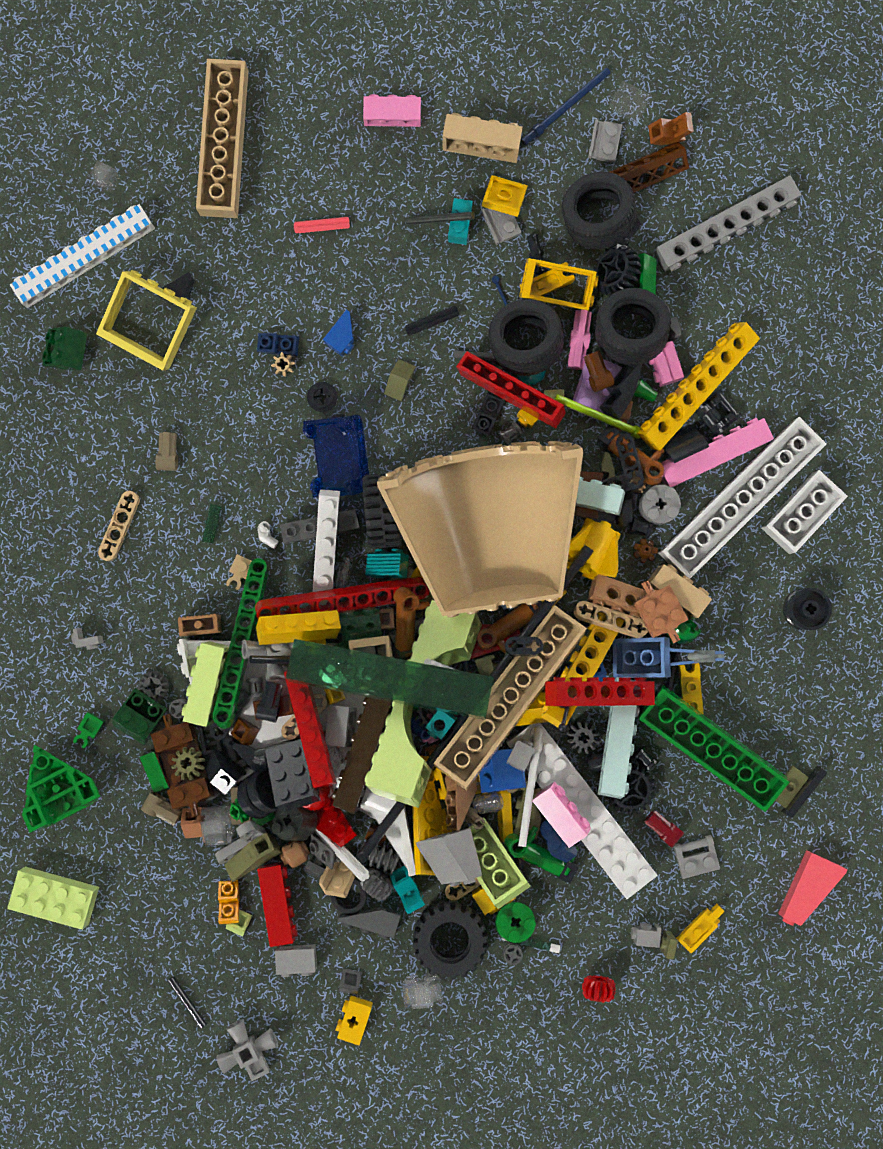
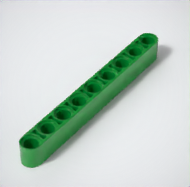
(235, 651)

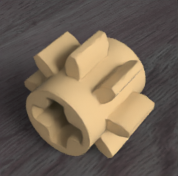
(279, 361)

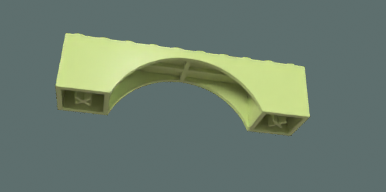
(397, 767)

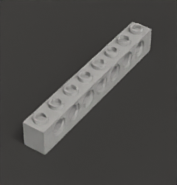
(785, 189)

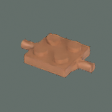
(661, 611)

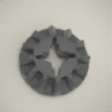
(157, 678)

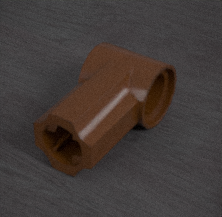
(600, 377)

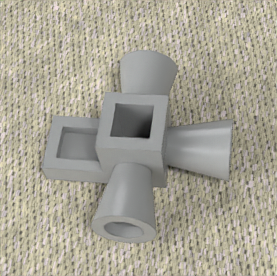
(274, 671)
(247, 1051)

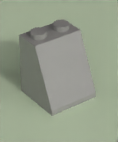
(452, 857)

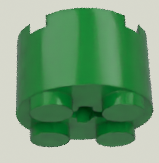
(525, 924)

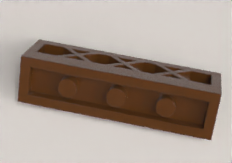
(652, 162)

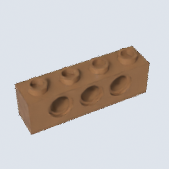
(619, 590)

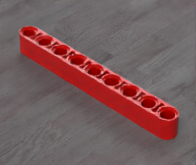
(333, 596)

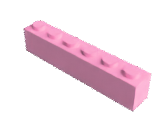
(718, 452)

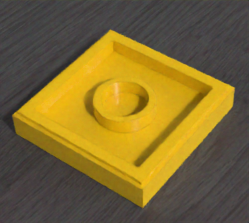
(504, 196)

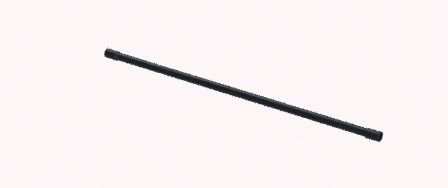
(579, 561)

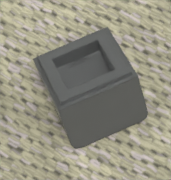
(350, 981)

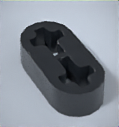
(524, 641)

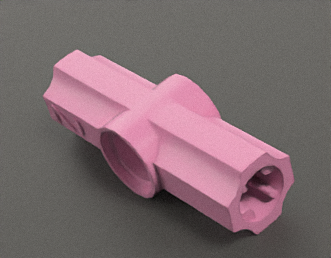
(579, 339)

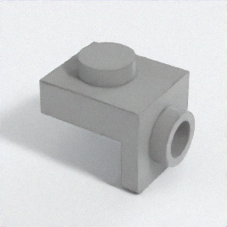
(89, 643)

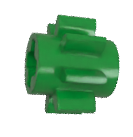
(237, 812)

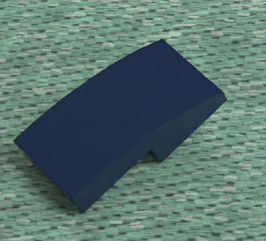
(275, 344)

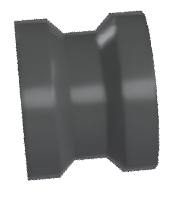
(176, 711)
(512, 957)

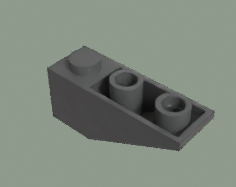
(376, 920)

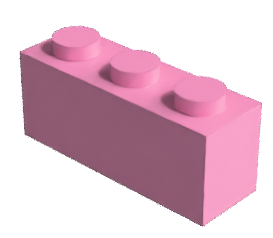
(392, 111)
(562, 814)

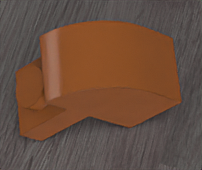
(670, 131)

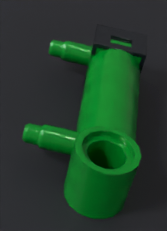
(540, 856)

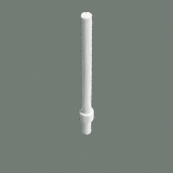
(530, 787)

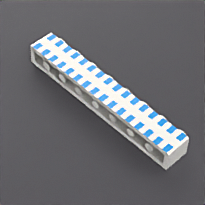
(82, 256)

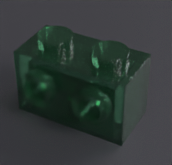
(360, 624)

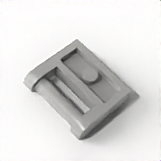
(697, 863)

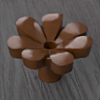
(641, 552)

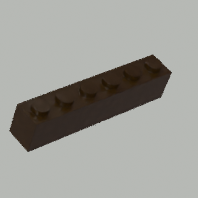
(359, 759)

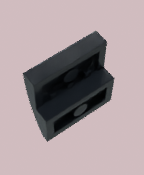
(684, 444)

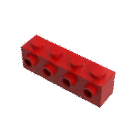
(276, 904)

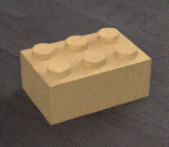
(690, 598)

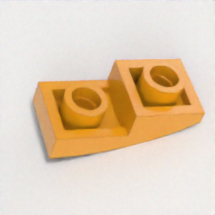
(228, 902)

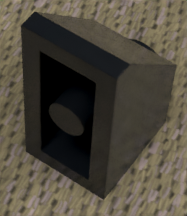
(221, 771)

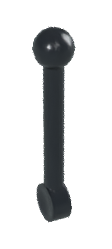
(562, 727)

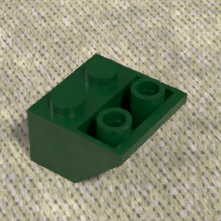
(64, 348)
(139, 716)

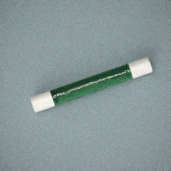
(540, 945)

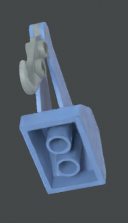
(652, 657)

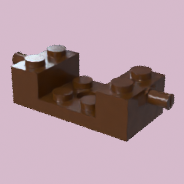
(167, 743)

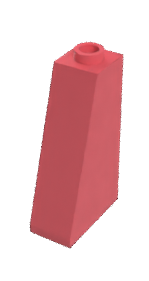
(809, 887)

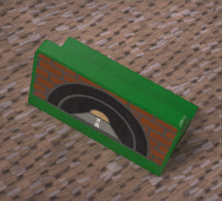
(155, 771)

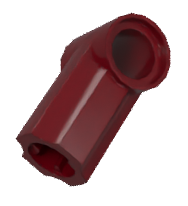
(667, 830)

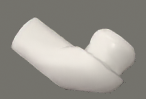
(265, 535)

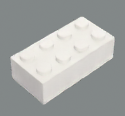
(804, 512)

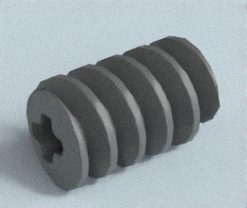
(382, 858)

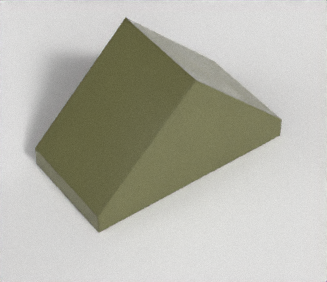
(399, 380)

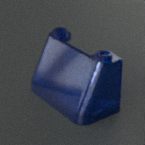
(338, 454)

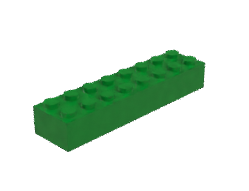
(714, 748)

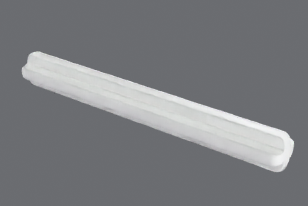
(346, 857)

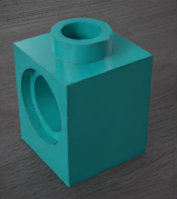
(448, 719)

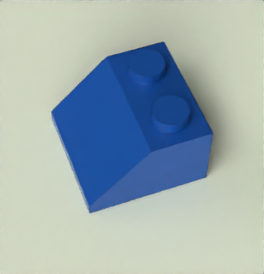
(500, 776)

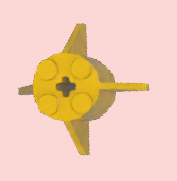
(603, 542)

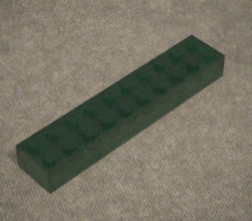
(390, 679)

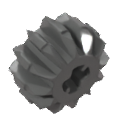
(587, 731)
(377, 885)

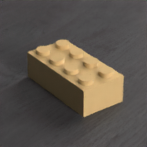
(481, 137)

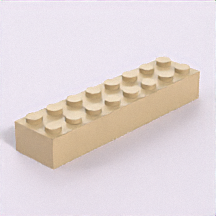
(222, 138)

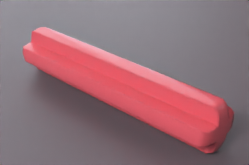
(321, 225)

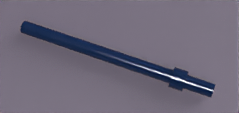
(538, 129)

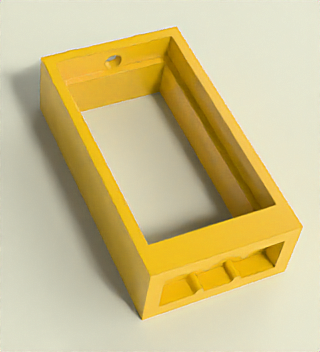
(591, 283)

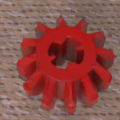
(598, 988)

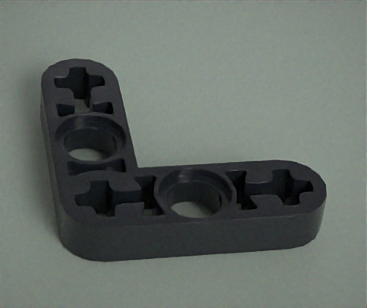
(626, 478)

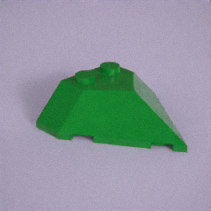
(55, 791)

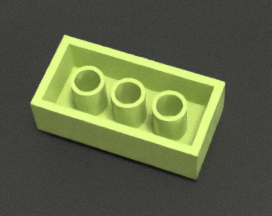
(205, 683)
(500, 874)
(53, 897)

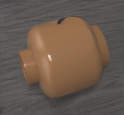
(294, 853)

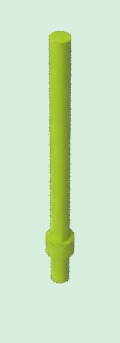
(633, 430)

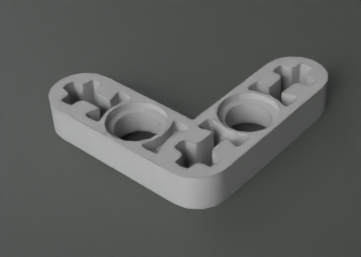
(247, 832)

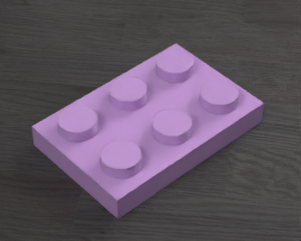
(584, 393)

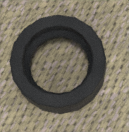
(350, 909)

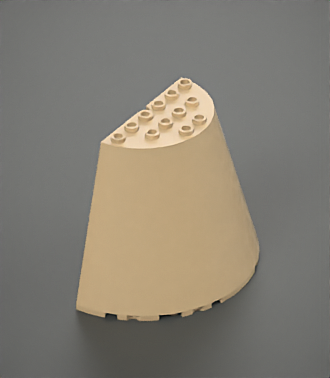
(489, 522)

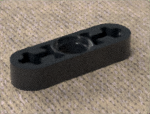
(242, 704)

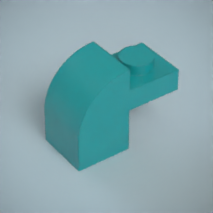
(407, 889)

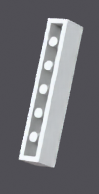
(326, 541)

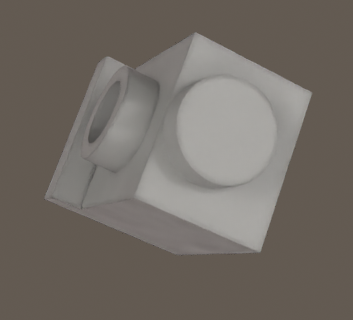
(646, 935)

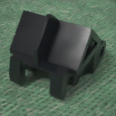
(711, 416)

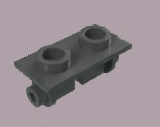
(323, 852)

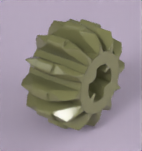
(191, 756)

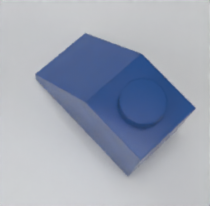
(341, 335)

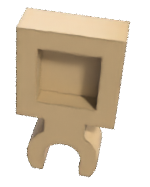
(239, 569)

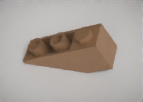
(458, 802)

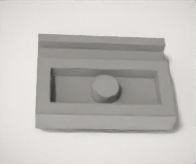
(605, 141)
(501, 225)

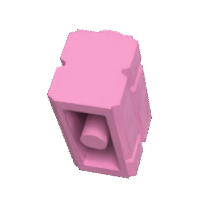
(667, 366)

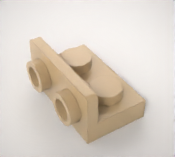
(337, 881)

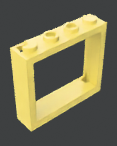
(105, 328)

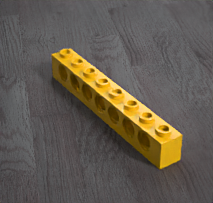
(745, 340)
(589, 666)

